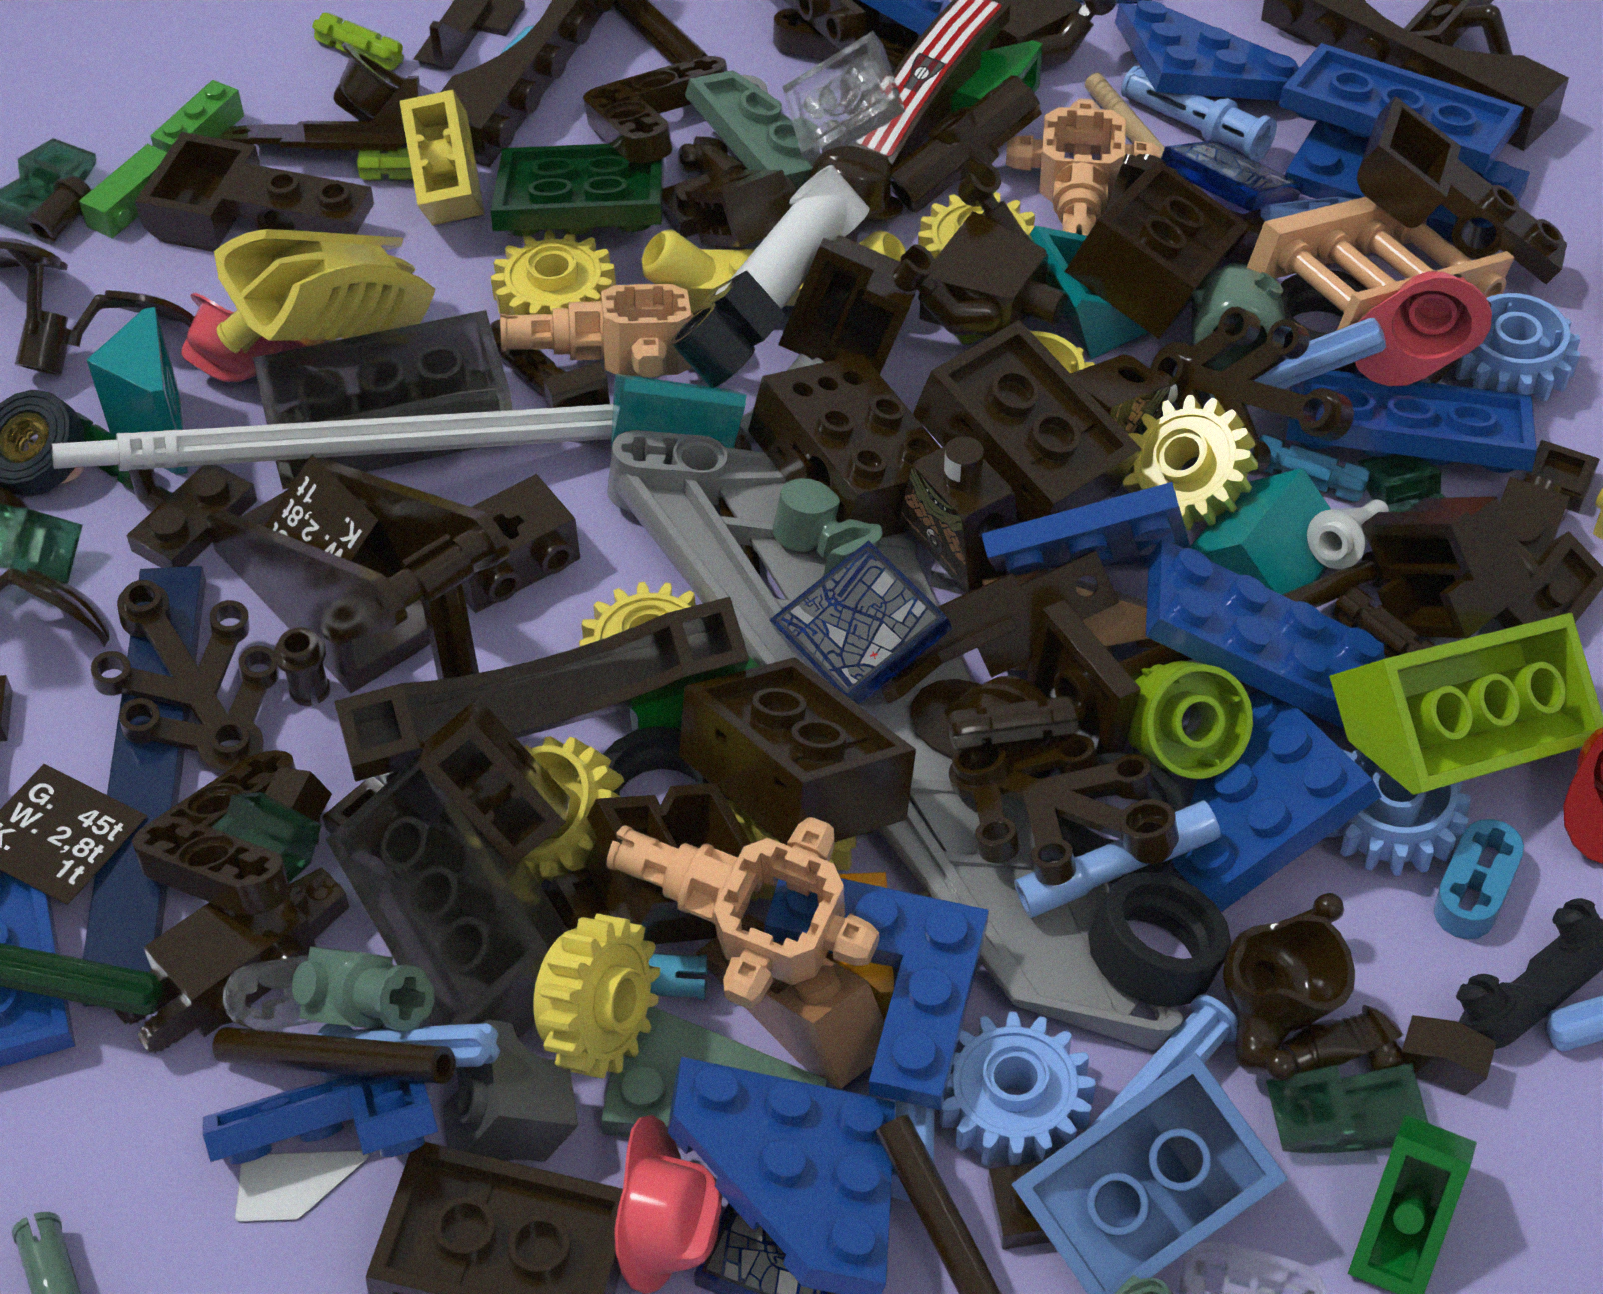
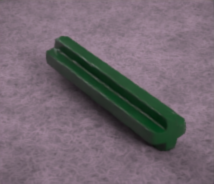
(79, 980)

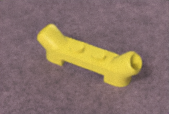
(679, 262)

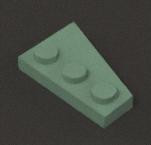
(749, 123)
(648, 1080)

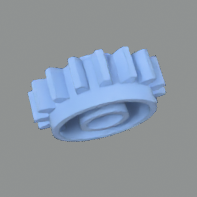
(1524, 350)
(1404, 825)
(1025, 1059)

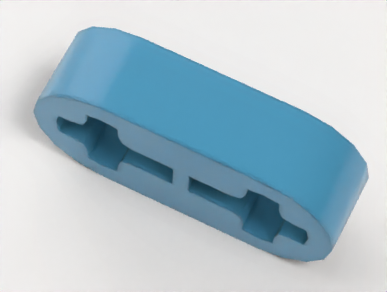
(1466, 873)

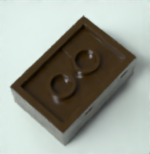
(1156, 248)
(1032, 422)
(845, 431)
(795, 751)
(494, 1229)

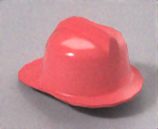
(1426, 328)
(212, 357)
(665, 1210)

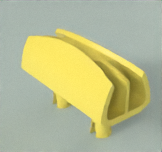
(315, 287)

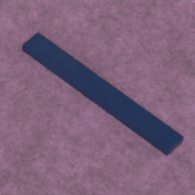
(146, 776)

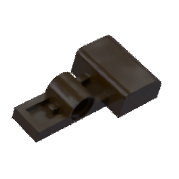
(1416, 168)
(214, 181)

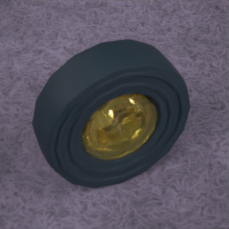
(22, 418)

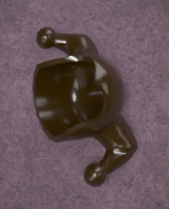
(1285, 980)

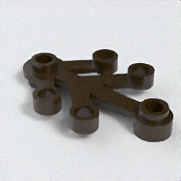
(1236, 383)
(189, 684)
(986, 772)

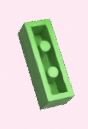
(205, 114)
(112, 202)

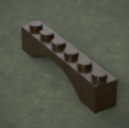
(1364, 31)
(512, 84)
(599, 678)

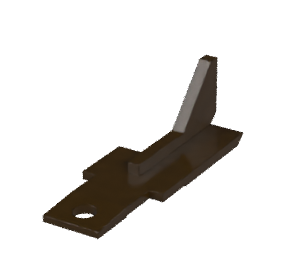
(461, 24)
(381, 134)
(1005, 620)

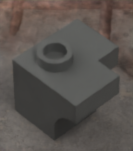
(511, 1106)

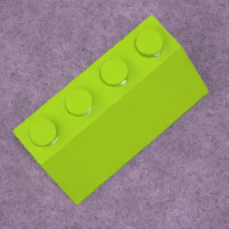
(1471, 704)

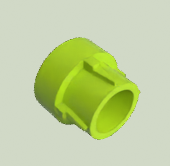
(1217, 723)

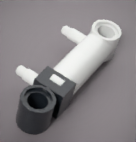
(751, 303)

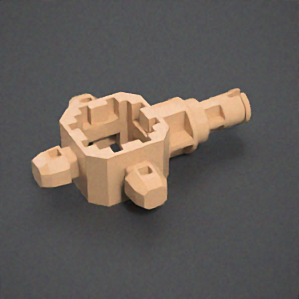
(1077, 185)
(625, 329)
(720, 890)

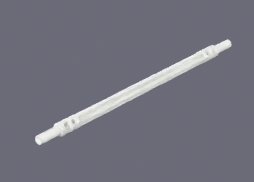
(338, 438)

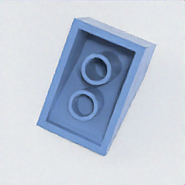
(1149, 1180)

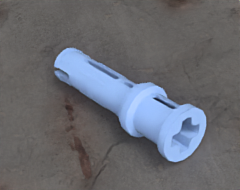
(1217, 120)

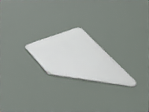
(290, 1183)

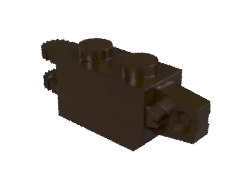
(212, 943)

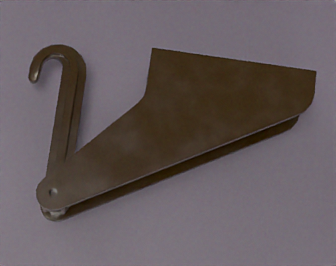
(394, 592)

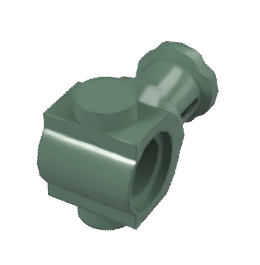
(361, 990)

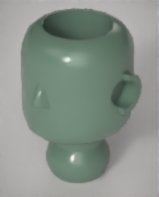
(1236, 287)

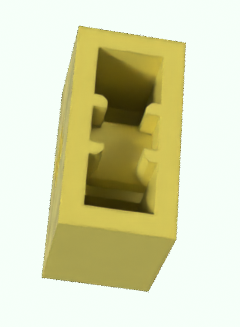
(442, 157)

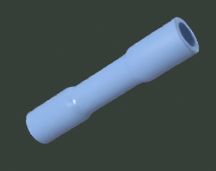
(1195, 828)

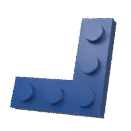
(937, 960)
(385, 1112)

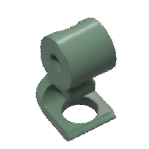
(809, 522)

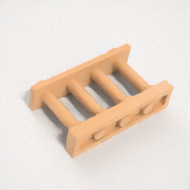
(1348, 232)

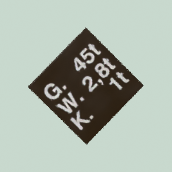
(322, 513)
(61, 832)

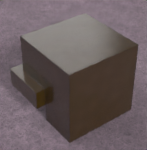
(847, 305)
(1448, 564)
(687, 815)

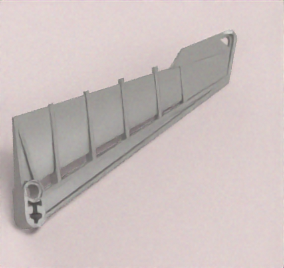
(1036, 961)

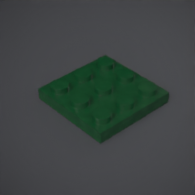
(575, 190)

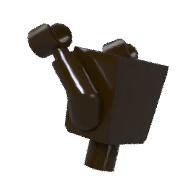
(1055, 23)
(985, 272)

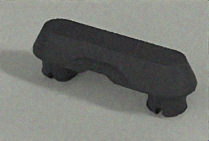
(1552, 976)

